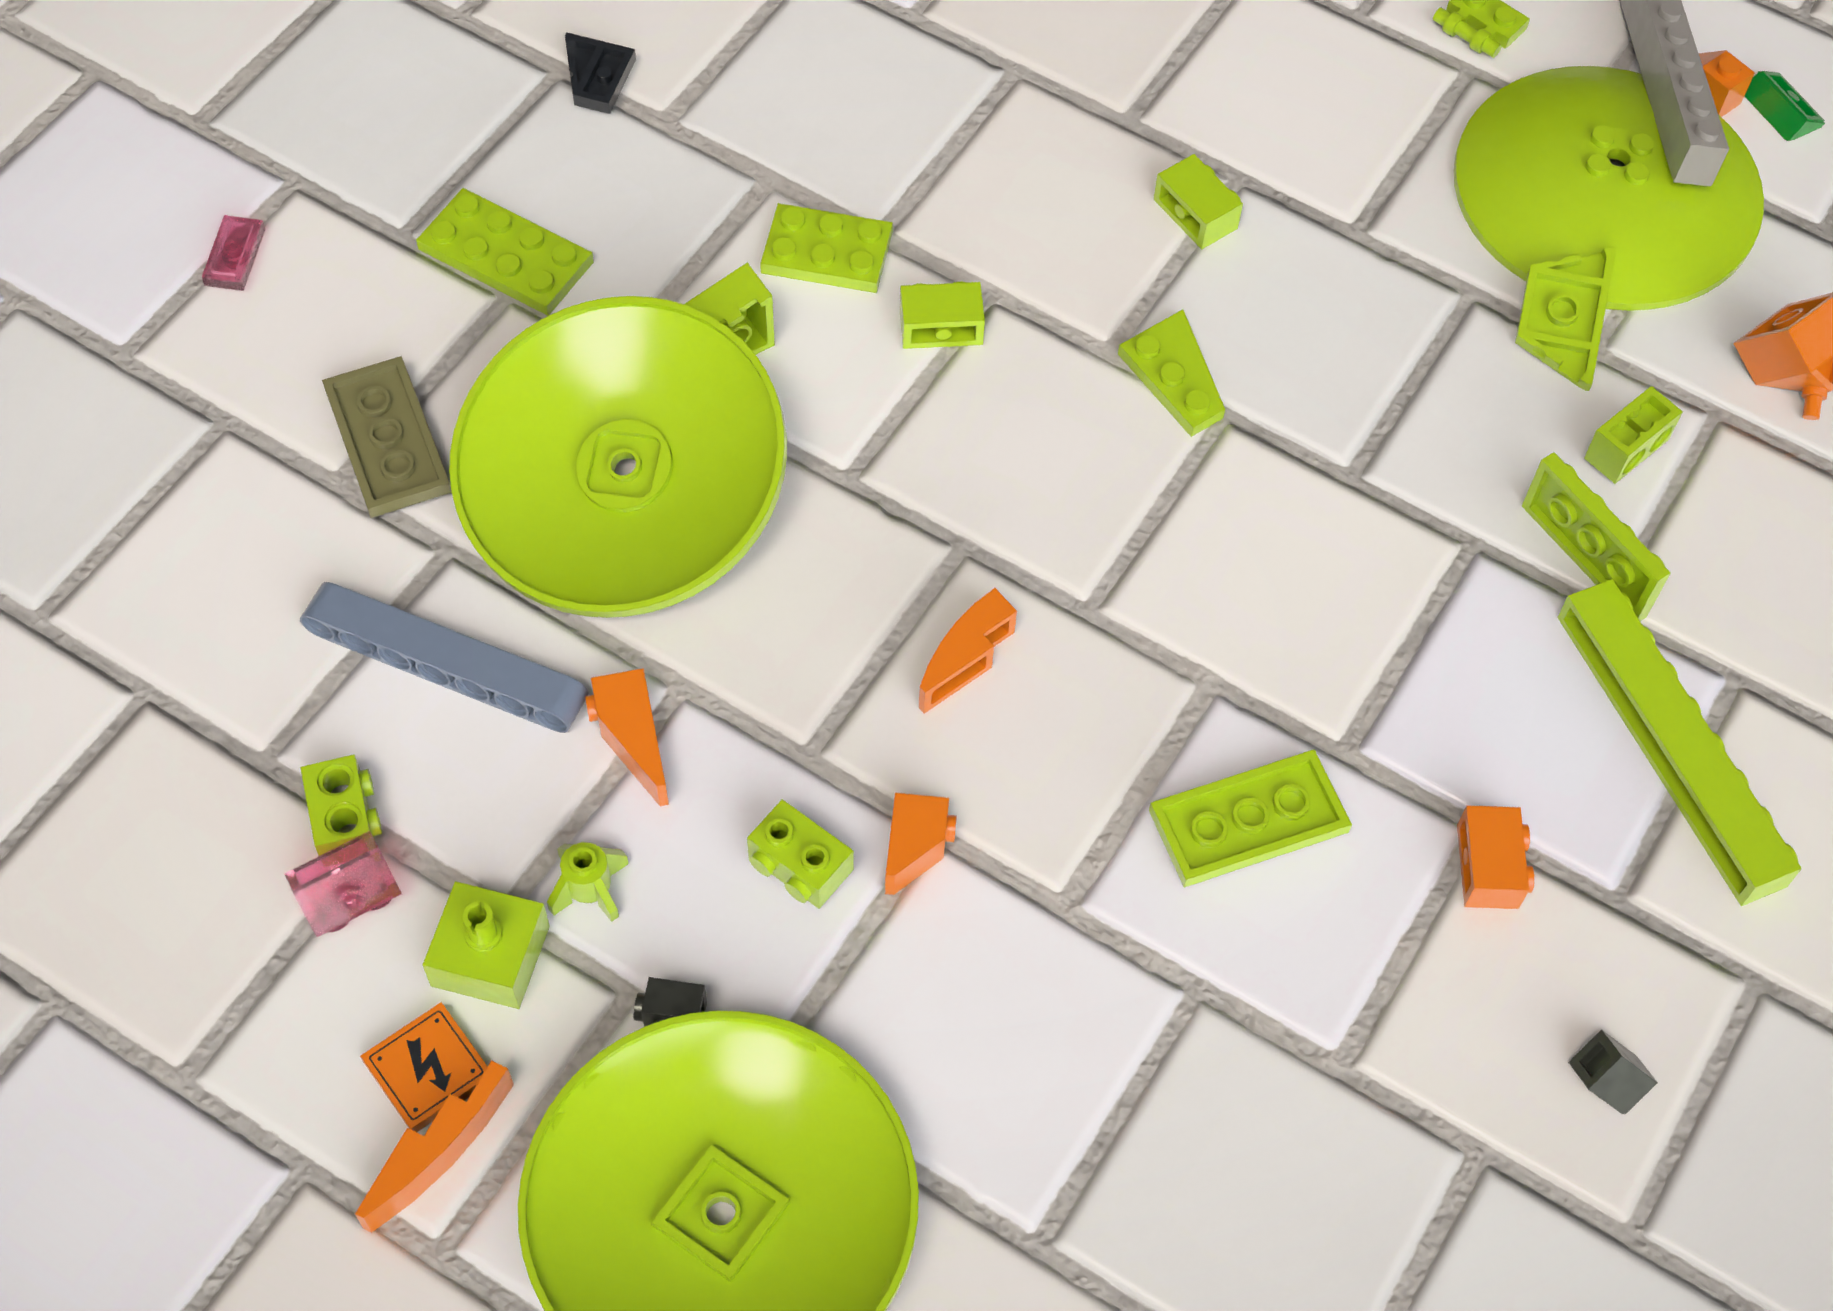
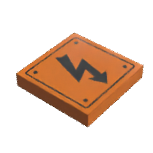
(424, 1066)

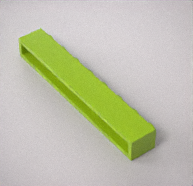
(1679, 743)

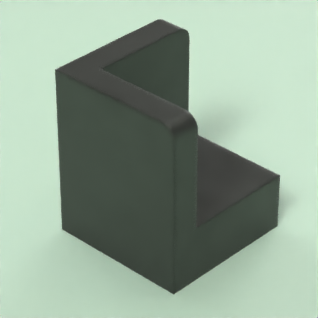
(1612, 1072)

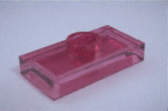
(233, 253)

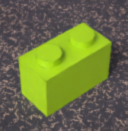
(1198, 201)
(941, 315)

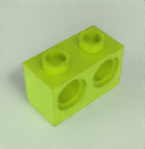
(1633, 434)
(333, 811)

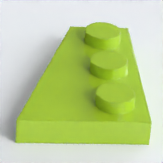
(1175, 372)

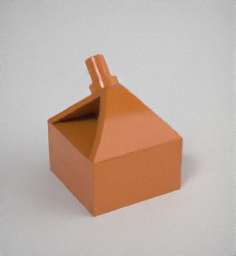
(1794, 351)

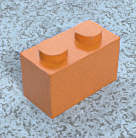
(1494, 857)

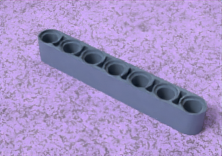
(444, 657)

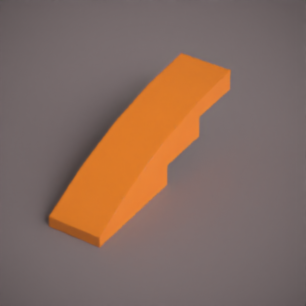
(423, 1159)

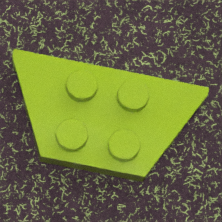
(1566, 313)

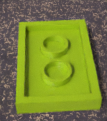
(826, 248)

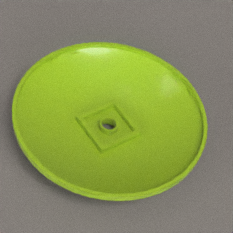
(1543, 188)
(706, 1117)

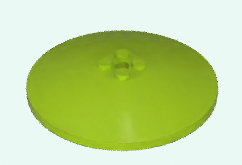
(604, 387)

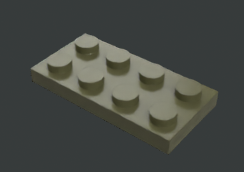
(386, 436)

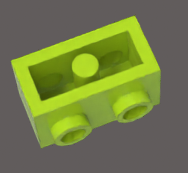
(799, 854)

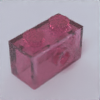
(343, 884)

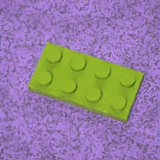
(505, 251)
(1593, 534)
(1249, 818)

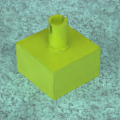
(486, 945)

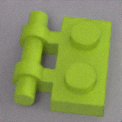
(1482, 23)

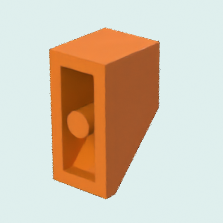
(1726, 79)
(916, 838)

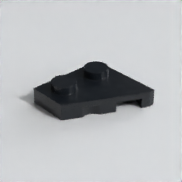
(597, 71)

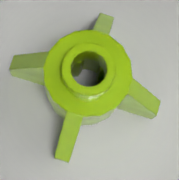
(586, 877)

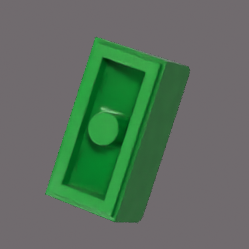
(1782, 105)

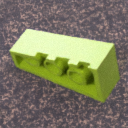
(741, 305)

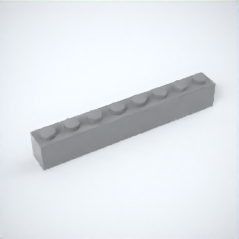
(1677, 89)

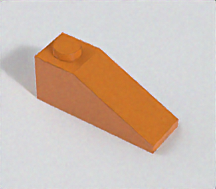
(628, 727)

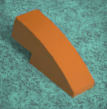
(967, 649)

